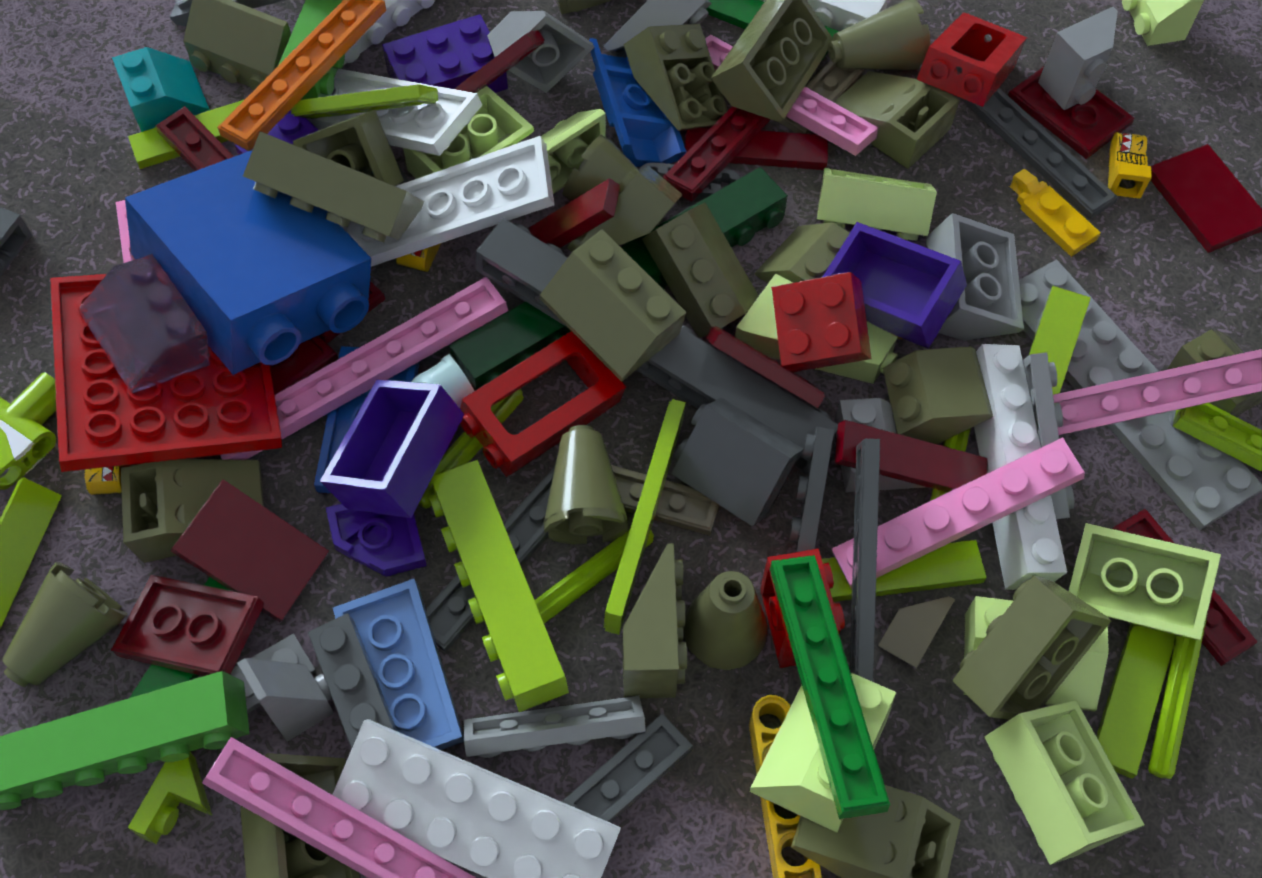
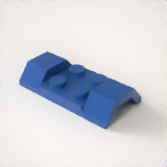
(639, 123)

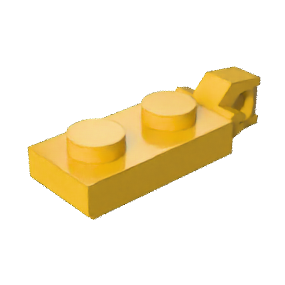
(1053, 213)

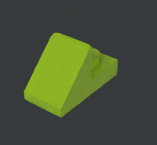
(174, 784)

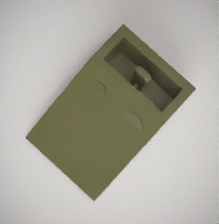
(677, 74)
(905, 110)
(640, 206)
(167, 495)
(654, 634)
(905, 842)

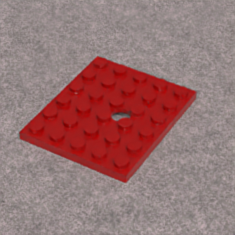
(176, 419)

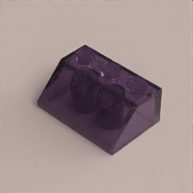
(145, 325)

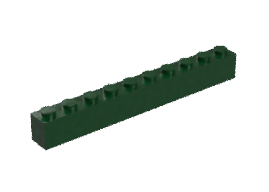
(513, 337)

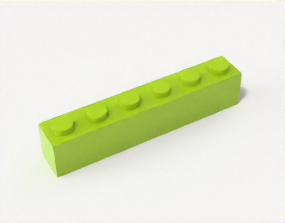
(499, 587)

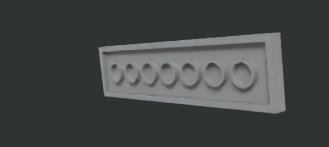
(1191, 473)

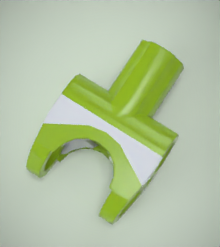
(22, 436)

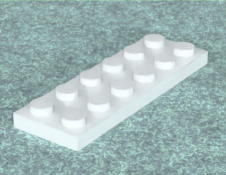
(418, 128)
(469, 199)
(470, 811)

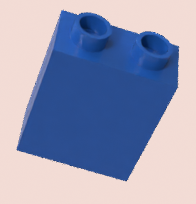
(250, 262)

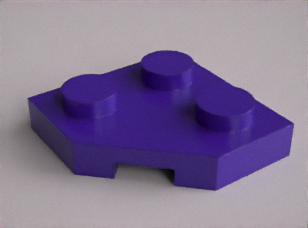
(376, 540)

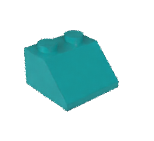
(158, 85)

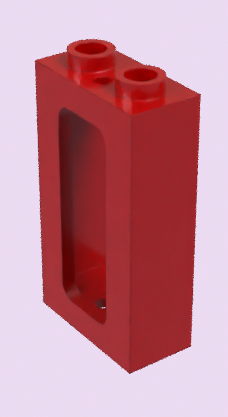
(979, 78)
(515, 451)

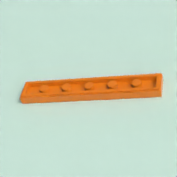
(300, 71)

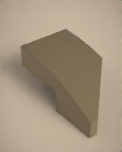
(915, 629)

